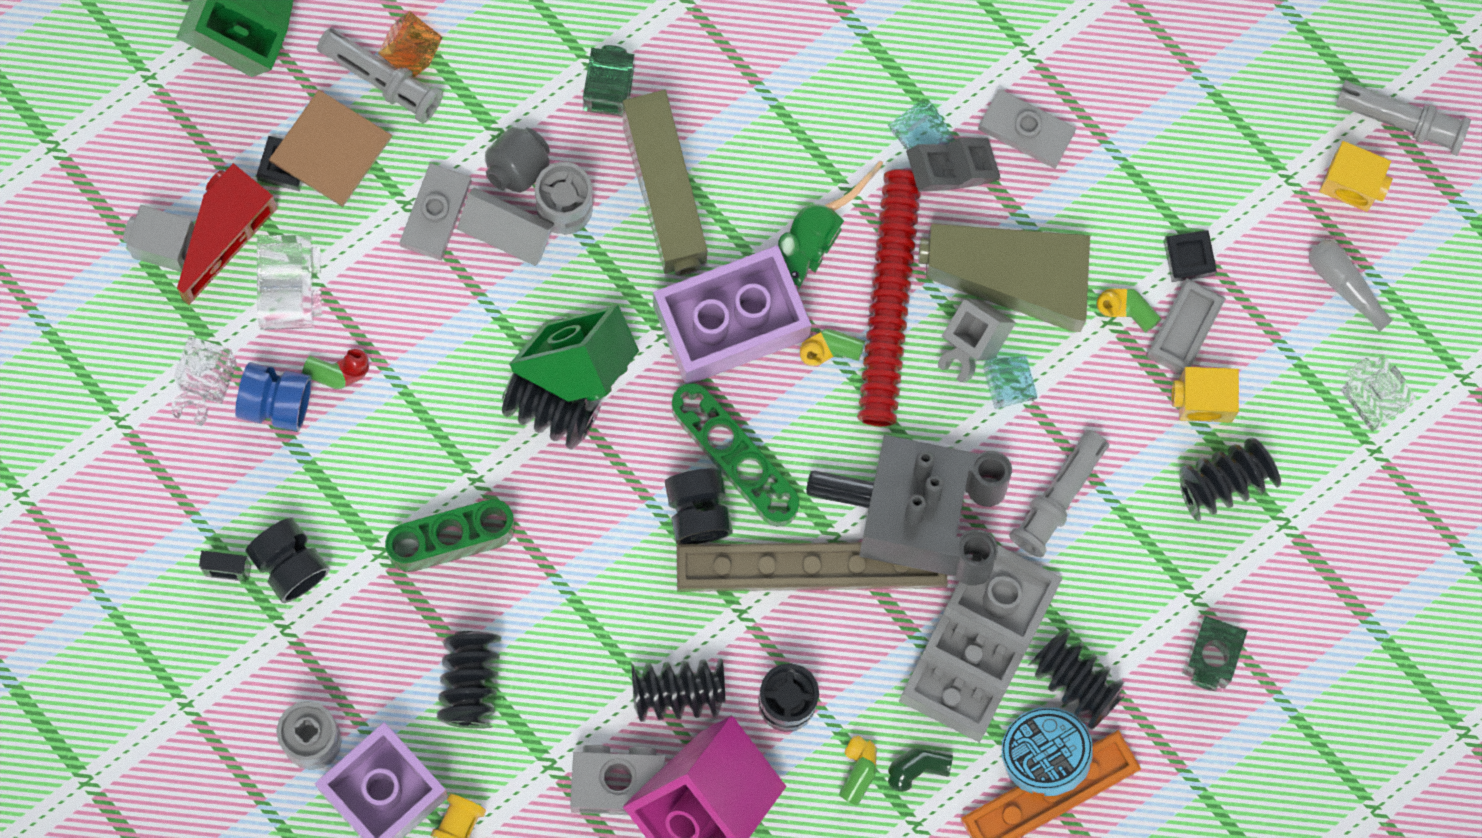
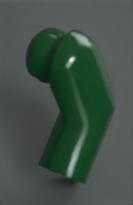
(915, 763)

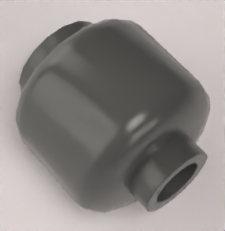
(516, 159)

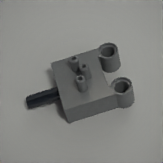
(919, 506)

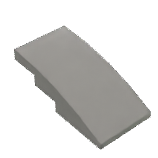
(980, 644)

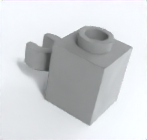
(977, 333)

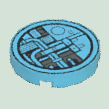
(1047, 751)

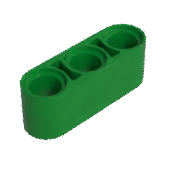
(427, 530)

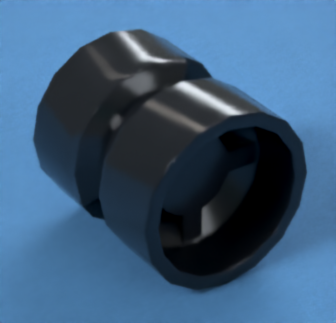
(697, 491)
(288, 561)
(788, 697)

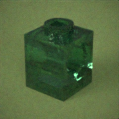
(608, 80)
(1222, 636)

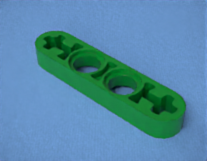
(739, 451)

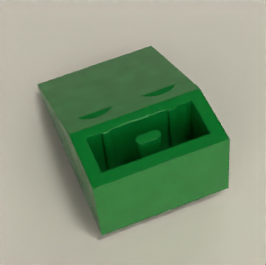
(238, 31)

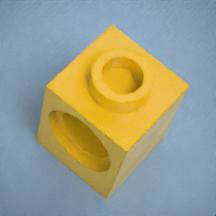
(1357, 177)
(1207, 394)

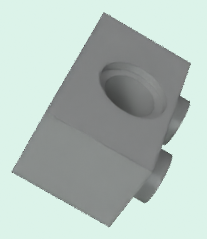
(589, 772)

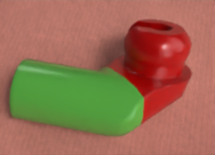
(341, 373)

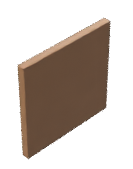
(330, 148)

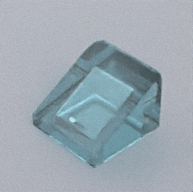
(921, 126)
(1009, 381)

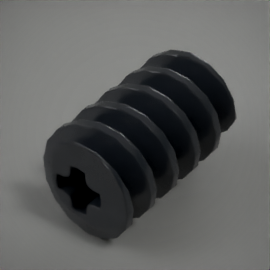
(548, 410)
(1227, 475)
(1078, 678)
(467, 679)
(678, 689)

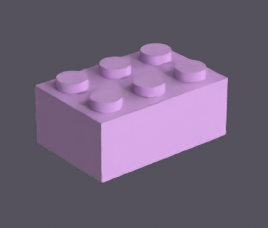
(731, 315)

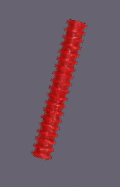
(889, 299)

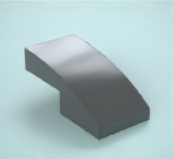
(953, 166)

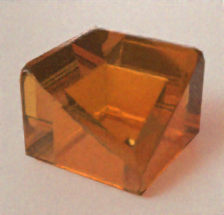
(410, 44)

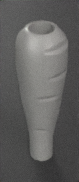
(1340, 273)

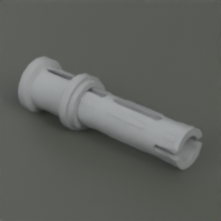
(396, 84)
(1424, 123)
(1050, 509)

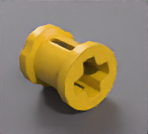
(459, 818)

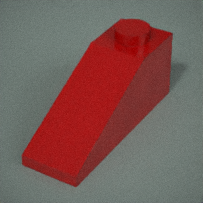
(225, 222)

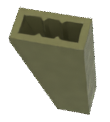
(664, 182)
(1013, 268)

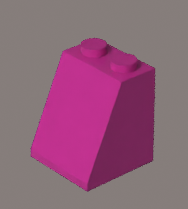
(708, 789)

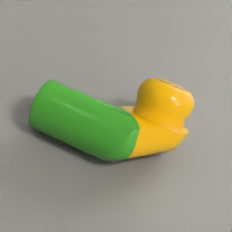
(1128, 303)
(828, 344)
(863, 771)

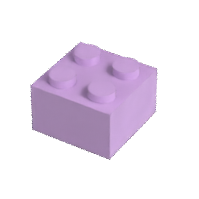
(382, 787)

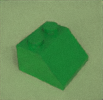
(578, 354)

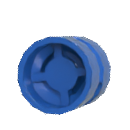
(272, 396)

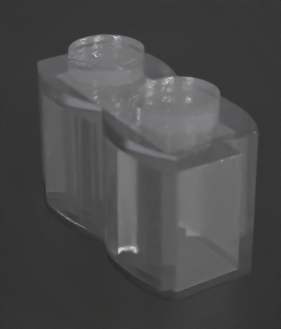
(286, 282)

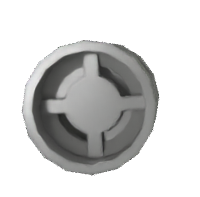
(564, 197)
(309, 735)

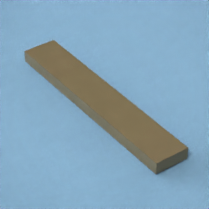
(792, 568)

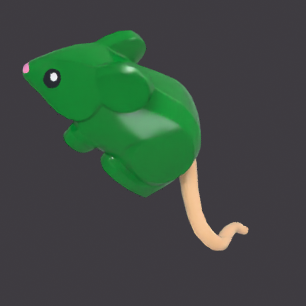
(815, 232)

